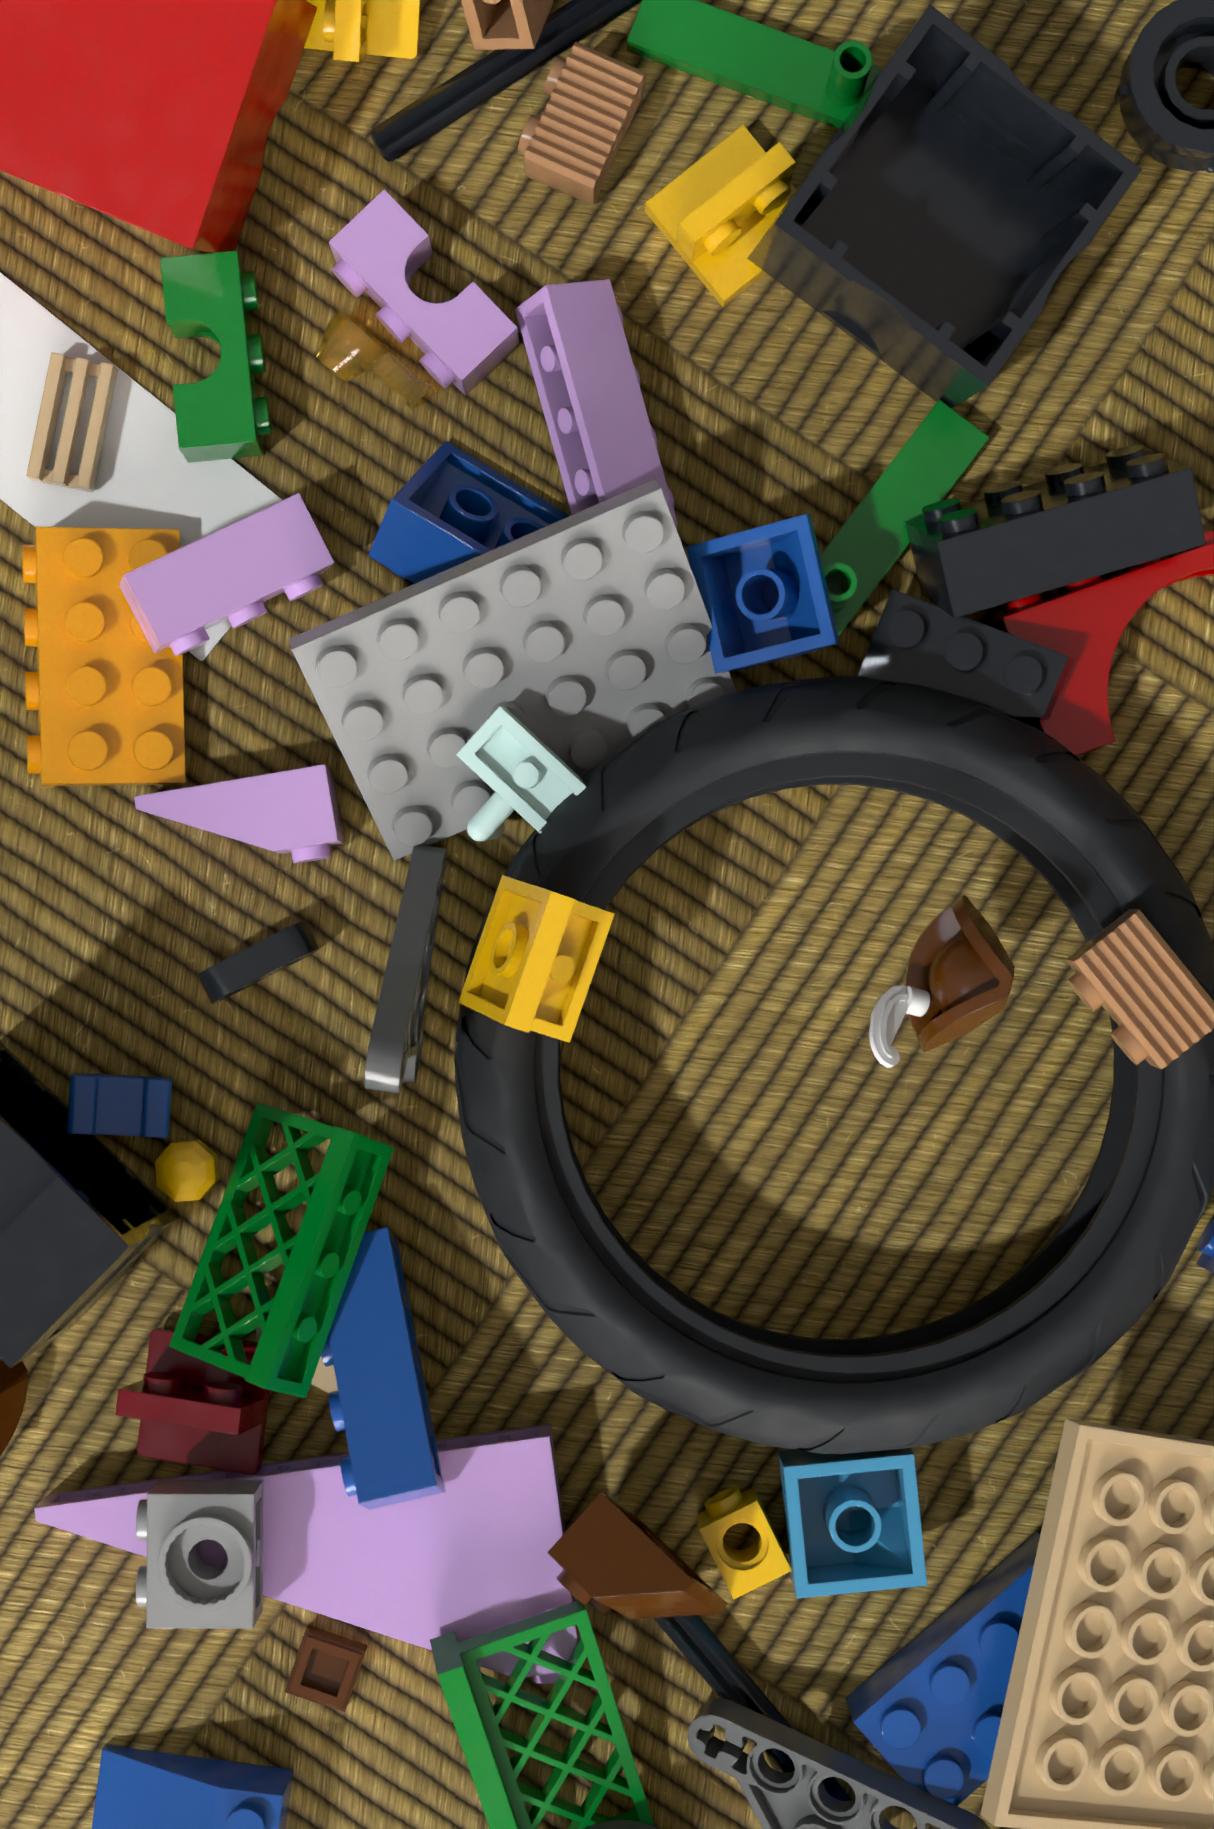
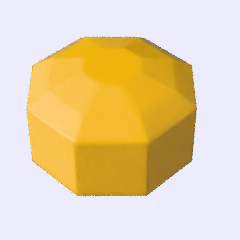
(187, 1170)

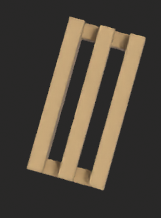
(48, 416)

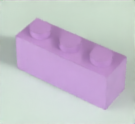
(227, 576)

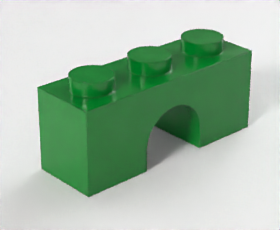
(212, 300)

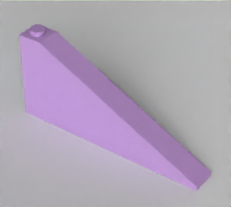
(399, 1569)

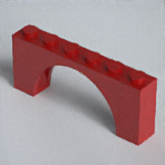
(1088, 628)

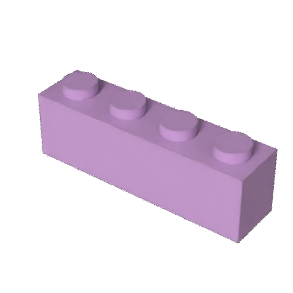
(590, 392)

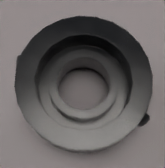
(1148, 94)

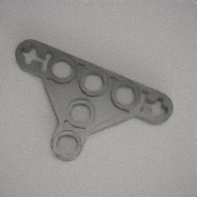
(399, 1016)
(799, 1796)

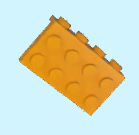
(99, 690)

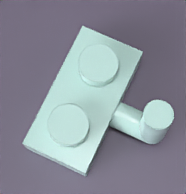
(520, 772)

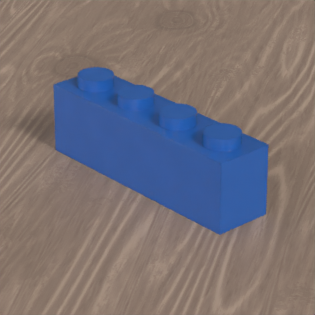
(381, 1383)

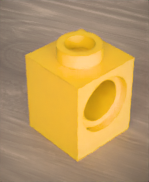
(748, 1567)

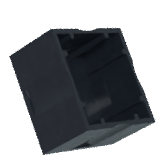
(943, 212)
(66, 1215)

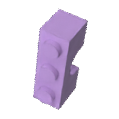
(460, 336)

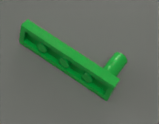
(754, 58)
(877, 528)

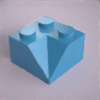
(852, 1521)

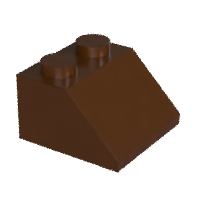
(627, 1568)

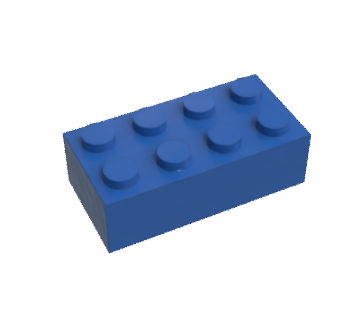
(944, 1692)

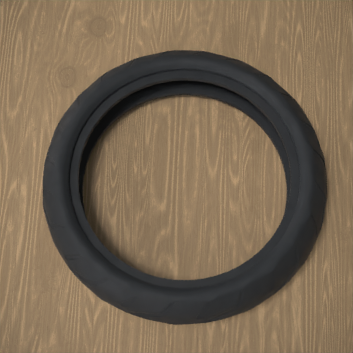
(1034, 1327)

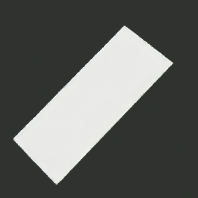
(140, 470)

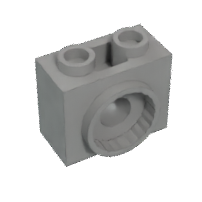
(176, 1582)

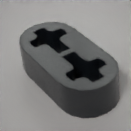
(258, 962)

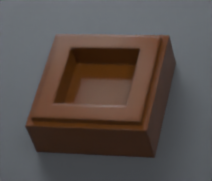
(326, 1668)

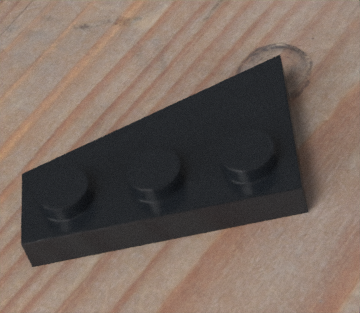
(965, 658)

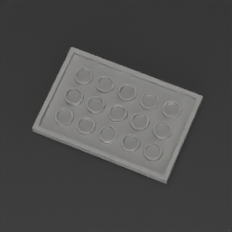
(568, 628)

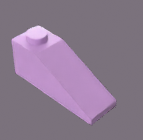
(273, 811)

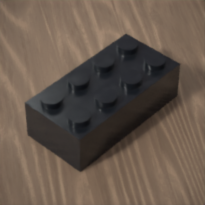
(1054, 530)

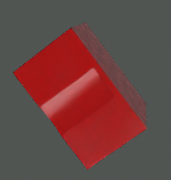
(148, 105)

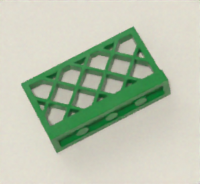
(314, 1260)
(486, 1743)

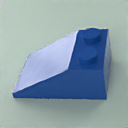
(187, 1792)

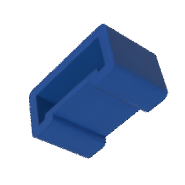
(119, 1105)

